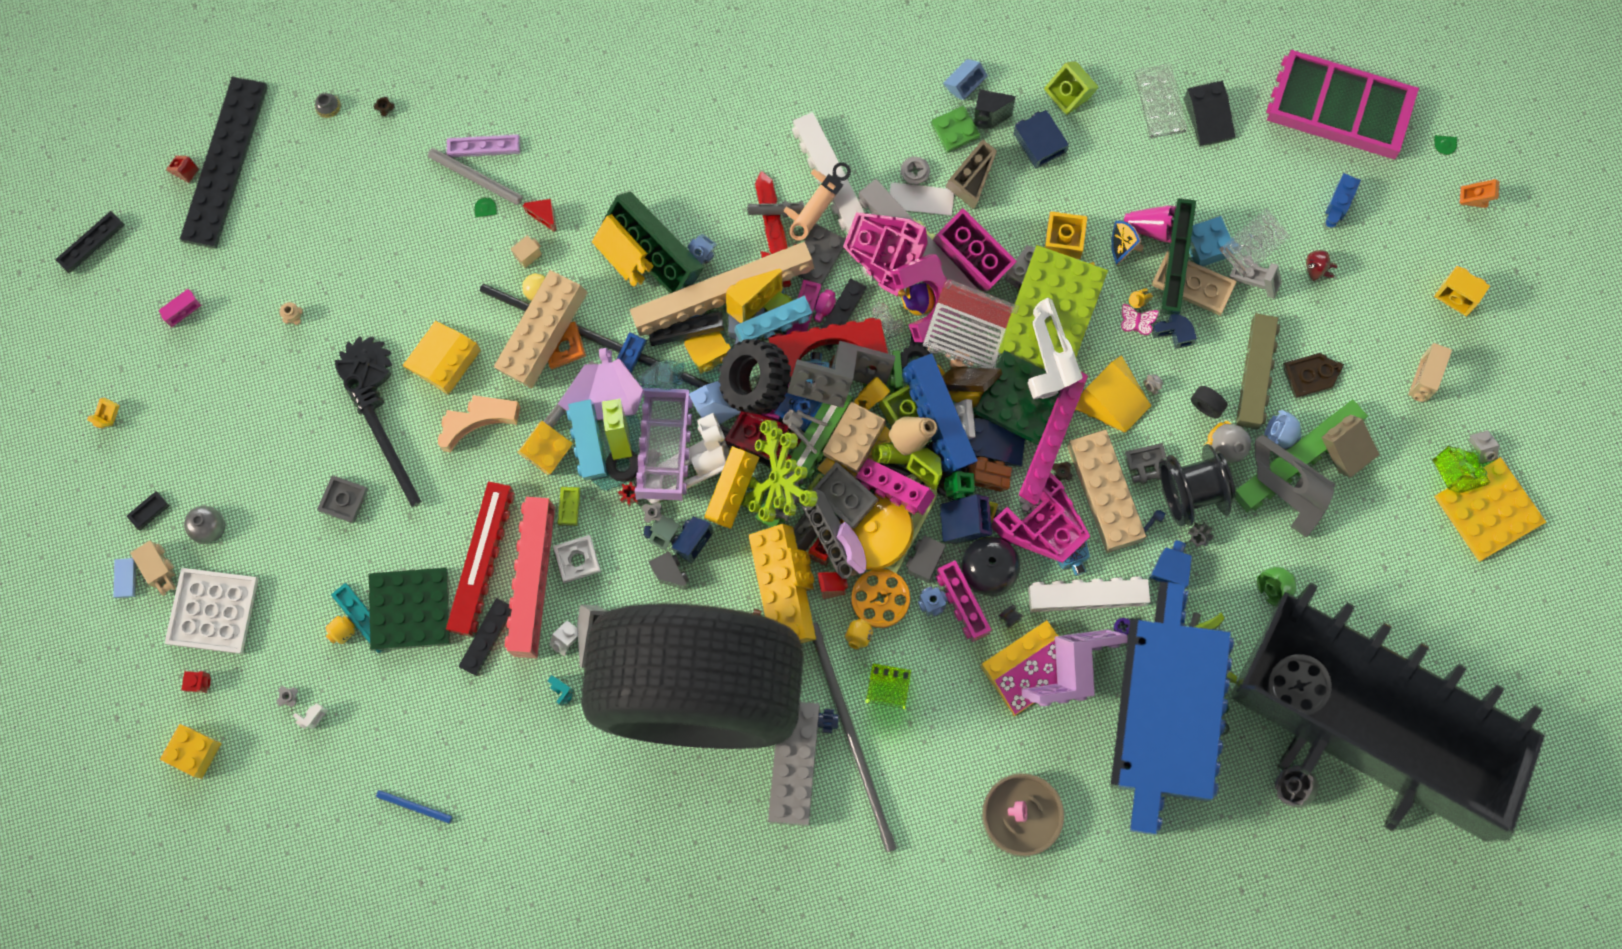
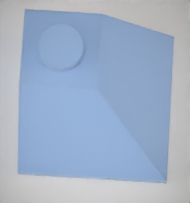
(710, 400)

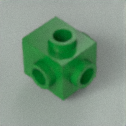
(959, 485)

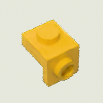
(104, 414)

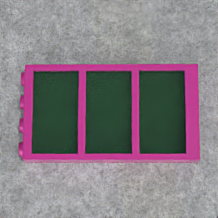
(1342, 104)

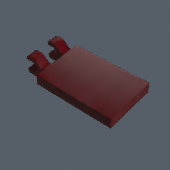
(747, 431)

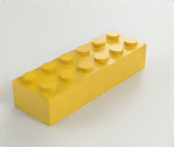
(778, 594)

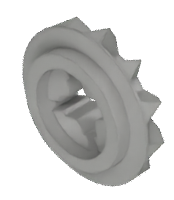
(920, 164)

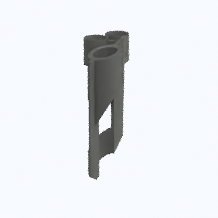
(1309, 496)

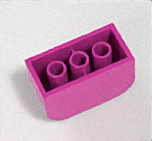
(974, 250)

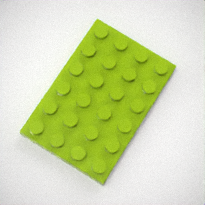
(1071, 287)

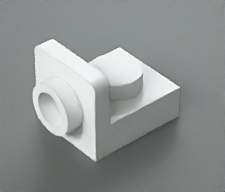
(313, 716)

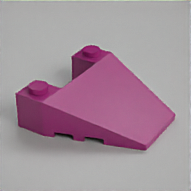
(1049, 529)

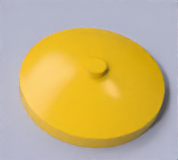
(884, 534)

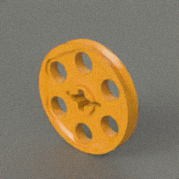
(881, 588)

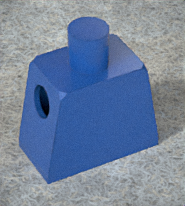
(1173, 565)

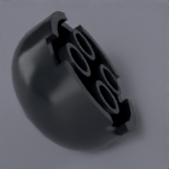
(986, 577)

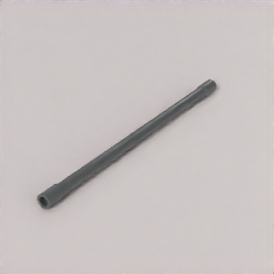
(885, 833)

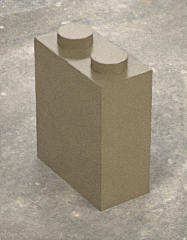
(1350, 445)

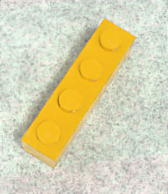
(731, 487)

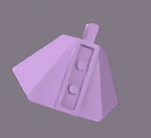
(605, 383)

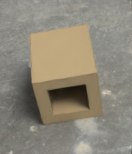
(526, 251)

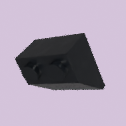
(992, 108)

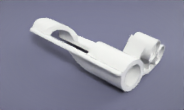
(1060, 367)
(707, 455)

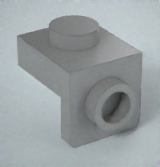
(1485, 446)

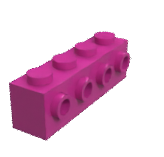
(895, 486)
(964, 602)

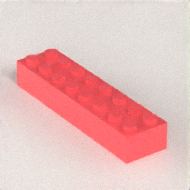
(530, 577)

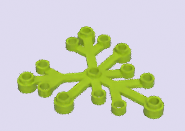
(778, 477)

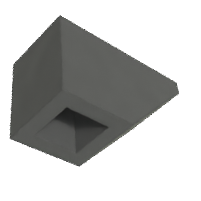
(667, 571)

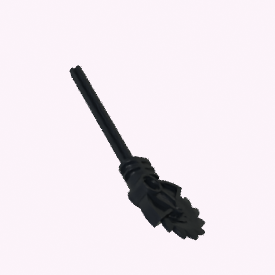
(365, 365)

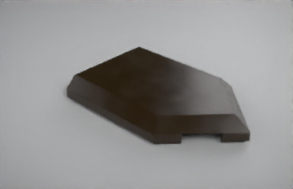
(1311, 374)

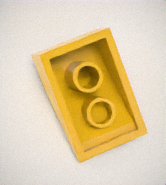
(752, 294)

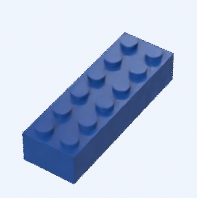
(935, 403)

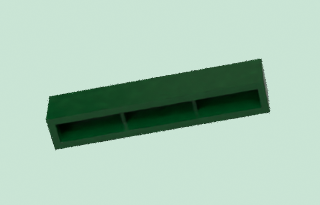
(1178, 256)

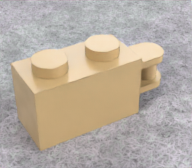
(154, 566)

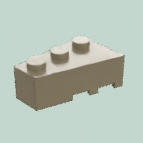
(972, 174)

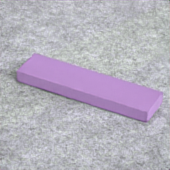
(483, 146)

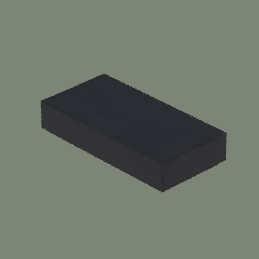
(147, 510)

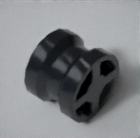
(1010, 616)

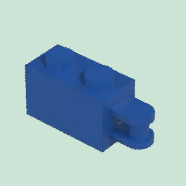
(1341, 199)

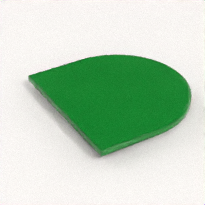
(1445, 144)
(485, 207)

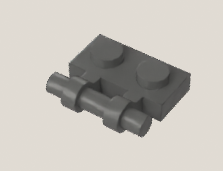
(1143, 458)

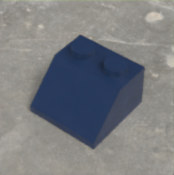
(692, 539)

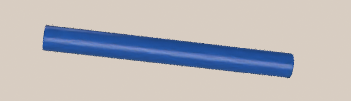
(414, 806)

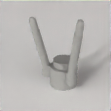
(794, 422)

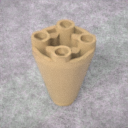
(912, 434)

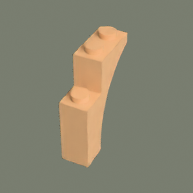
(482, 412)

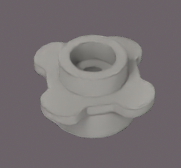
(1153, 383)
(652, 517)
(291, 701)

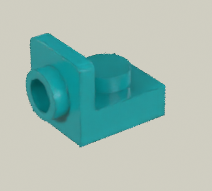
(558, 687)

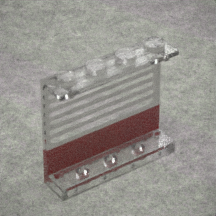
(968, 325)

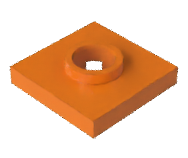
(574, 353)

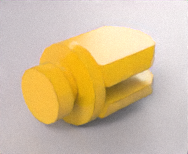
(1140, 298)

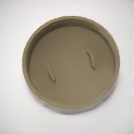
(1043, 820)

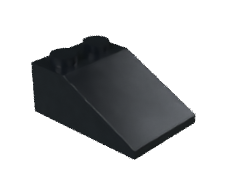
(1210, 113)

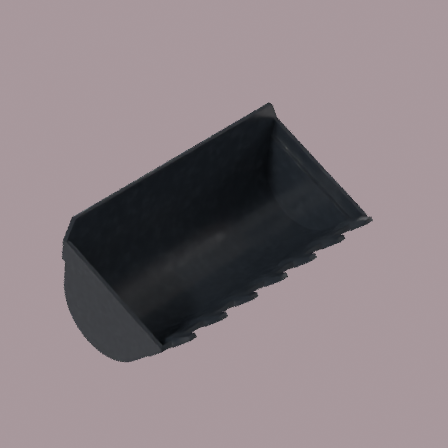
(1395, 720)

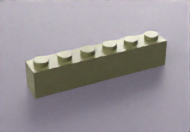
(1257, 371)

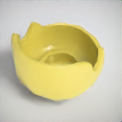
(532, 284)

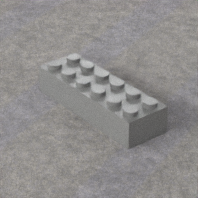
(795, 771)

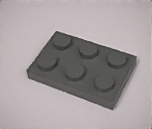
(824, 250)
(846, 495)

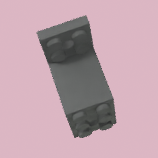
(834, 383)

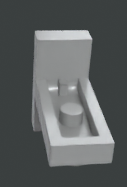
(1262, 278)

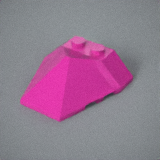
(884, 245)

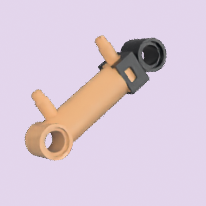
(819, 201)

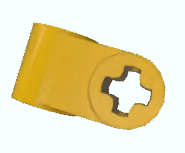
(872, 393)

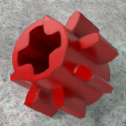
(626, 490)

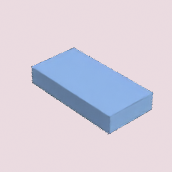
(124, 578)

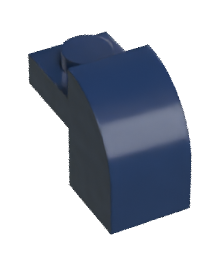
(1180, 329)

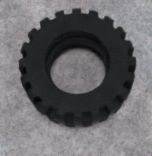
(736, 376)

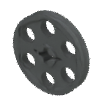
(1301, 674)

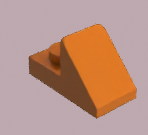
(1479, 193)

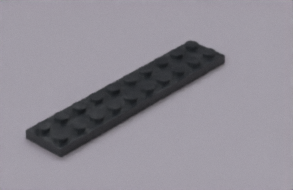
(223, 162)

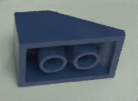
(997, 443)

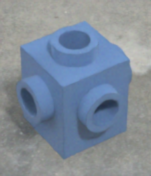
(702, 244)
(932, 608)

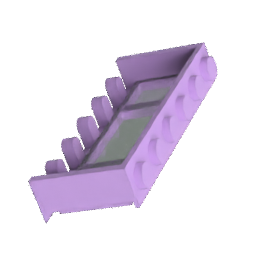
(664, 444)

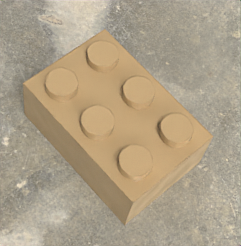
(854, 437)

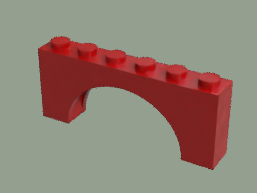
(863, 334)

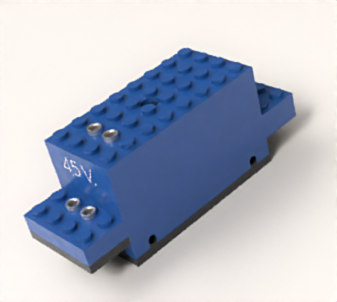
(1170, 710)

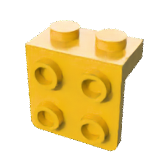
(707, 350)
(800, 568)

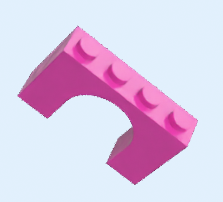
(929, 271)

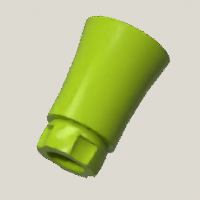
(888, 454)

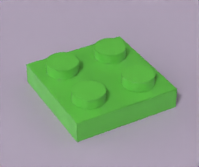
(955, 129)

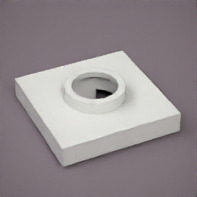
(565, 552)

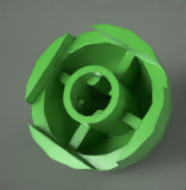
(1275, 583)

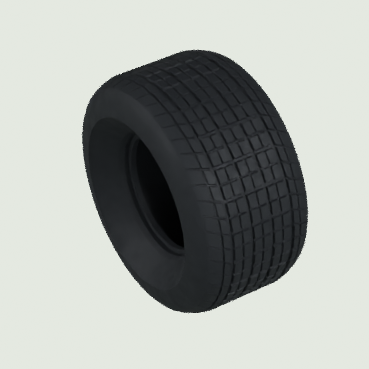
(692, 676)

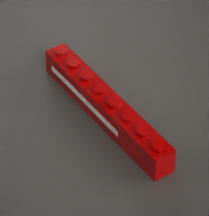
(480, 559)

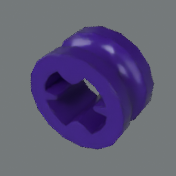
(1125, 622)

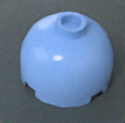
(1284, 429)

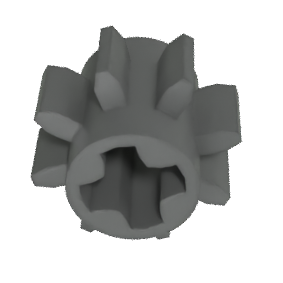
(1200, 534)

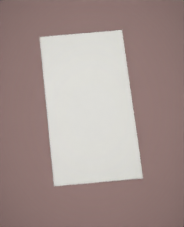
(923, 198)

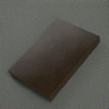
(970, 379)

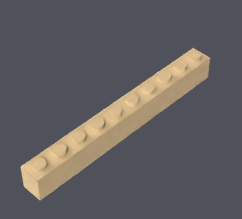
(712, 292)

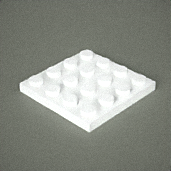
(211, 611)

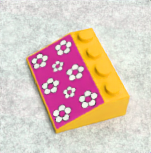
(1023, 665)

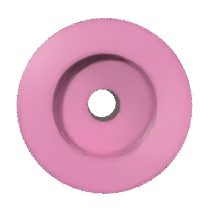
(1019, 811)

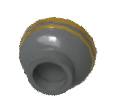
(327, 105)

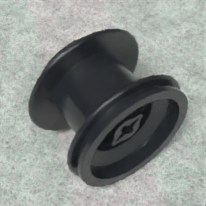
(1197, 485)

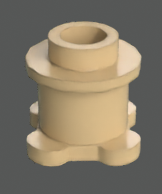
(291, 313)

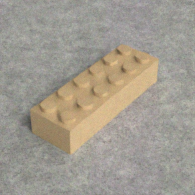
(540, 329)
(1106, 491)

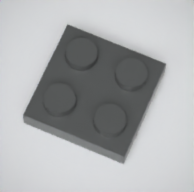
(342, 499)

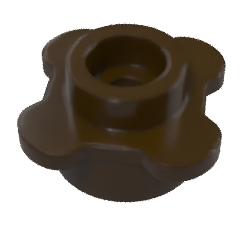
(384, 101)
(1065, 467)

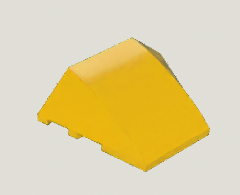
(1114, 397)

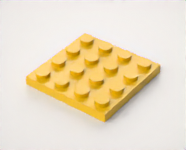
(1492, 513)

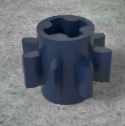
(828, 720)

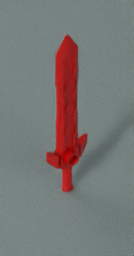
(773, 226)

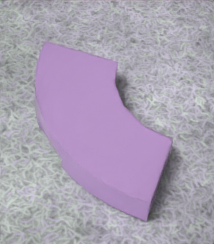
(852, 547)

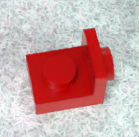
(196, 681)

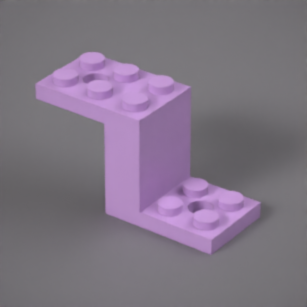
(1074, 667)

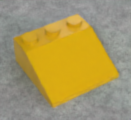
(442, 357)

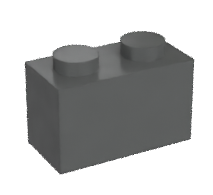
(926, 558)

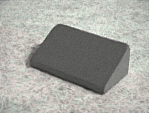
(804, 533)

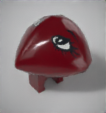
(1318, 264)

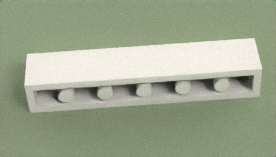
(1088, 595)

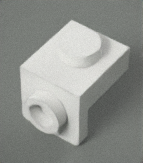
(564, 638)

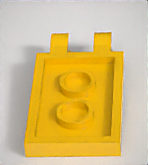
(622, 251)

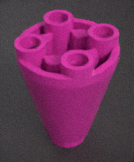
(1153, 222)

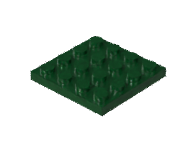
(1011, 403)
(409, 609)

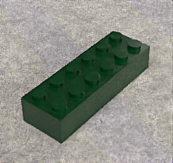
(671, 261)

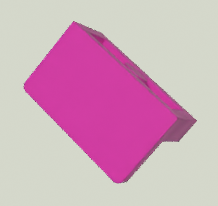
(179, 308)

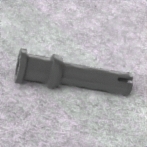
(774, 209)

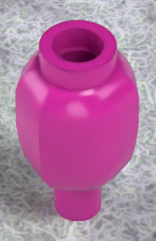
(824, 304)

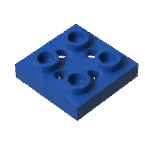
(798, 404)

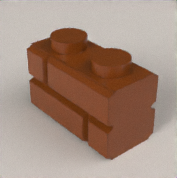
(991, 475)

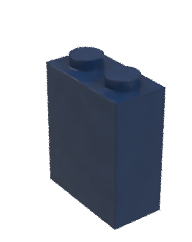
(1040, 138)
(966, 519)

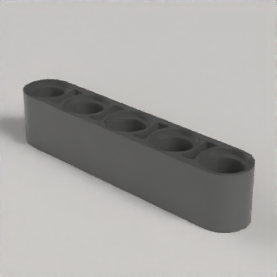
(826, 523)

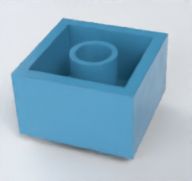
(1207, 240)

